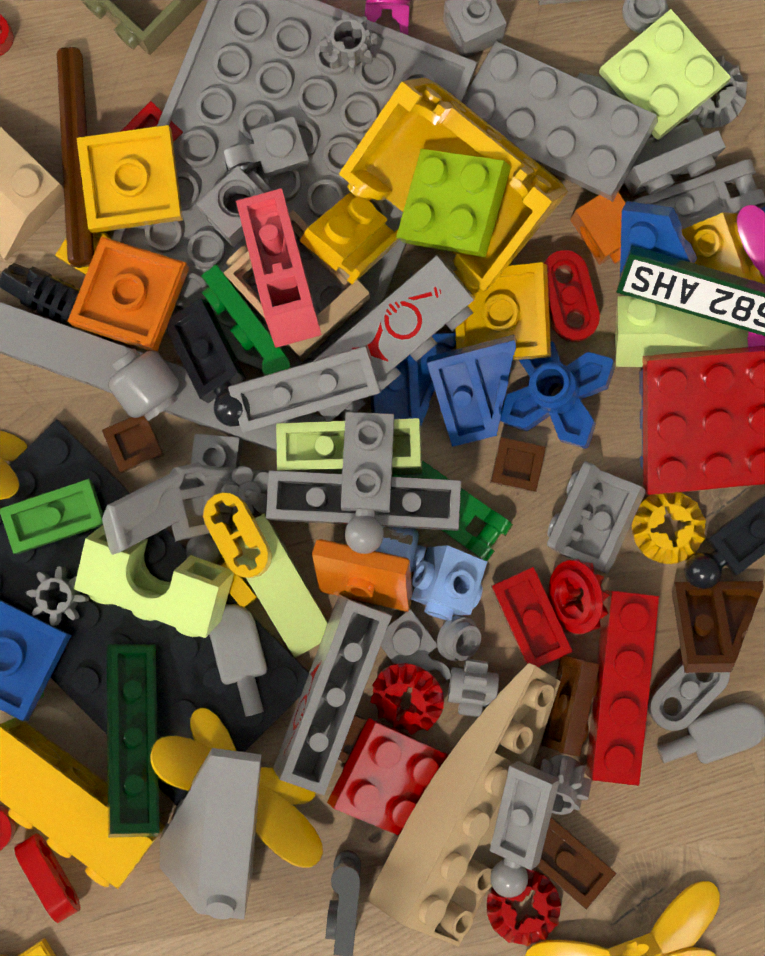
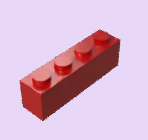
(623, 688)

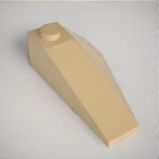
(26, 195)

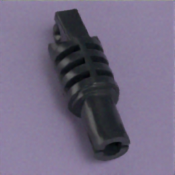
(41, 292)

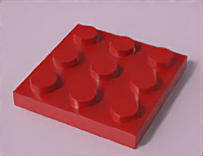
(704, 420)

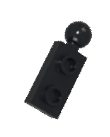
(208, 359)
(734, 544)

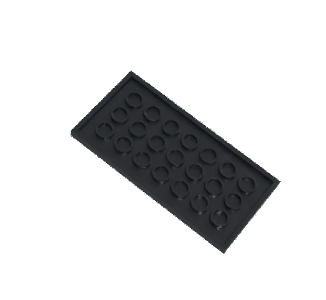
(184, 664)

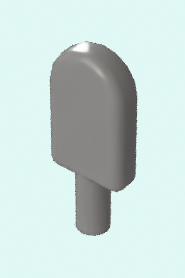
(240, 655)
(718, 734)

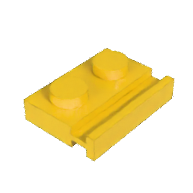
(350, 236)

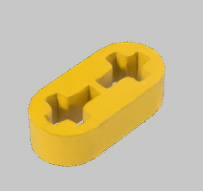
(227, 540)

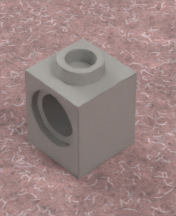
(473, 25)
(214, 204)

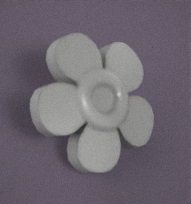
(249, 488)

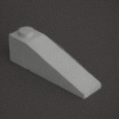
(213, 835)

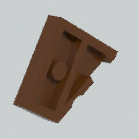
(713, 622)

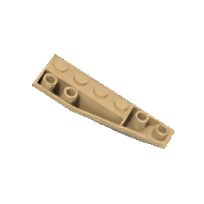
(444, 851)

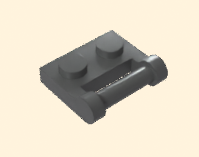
(343, 912)

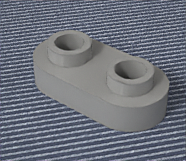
(691, 694)

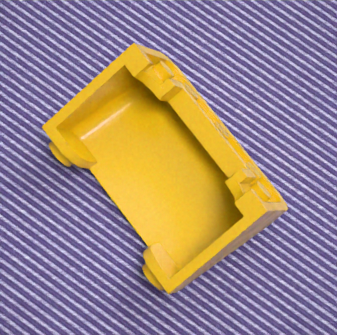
(433, 119)

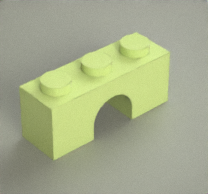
(189, 602)

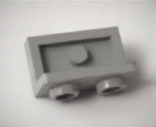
(675, 154)
(594, 517)

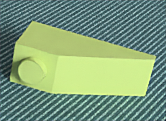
(655, 330)
(320, 447)
(285, 593)

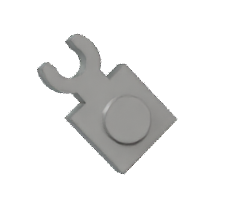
(411, 643)

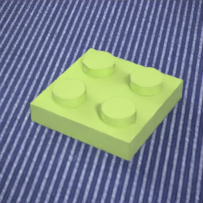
(665, 72)

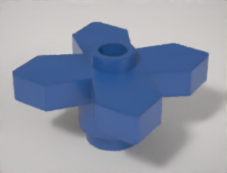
(569, 416)

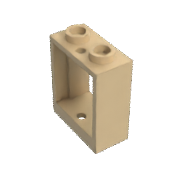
(330, 318)

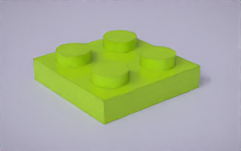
(453, 202)

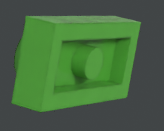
(52, 516)

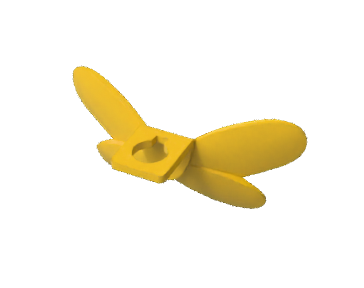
(278, 821)
(672, 934)

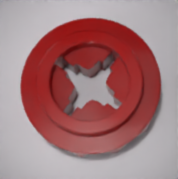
(565, 589)
(426, 697)
(532, 928)

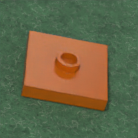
(128, 294)
(363, 577)

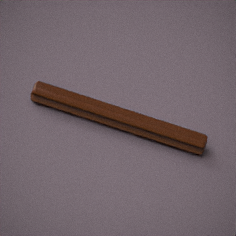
(72, 126)

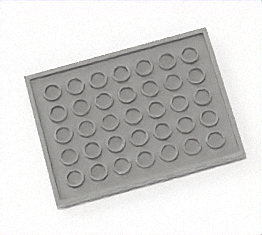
(263, 66)

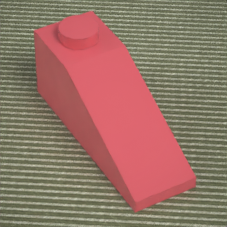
(278, 268)

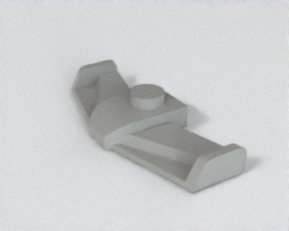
(169, 501)

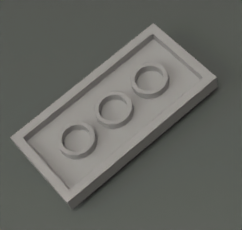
(560, 119)

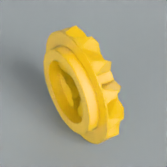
(657, 545)

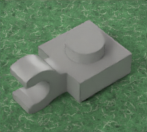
(274, 148)

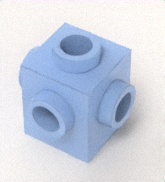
(448, 582)

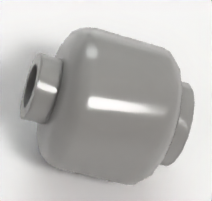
(143, 384)

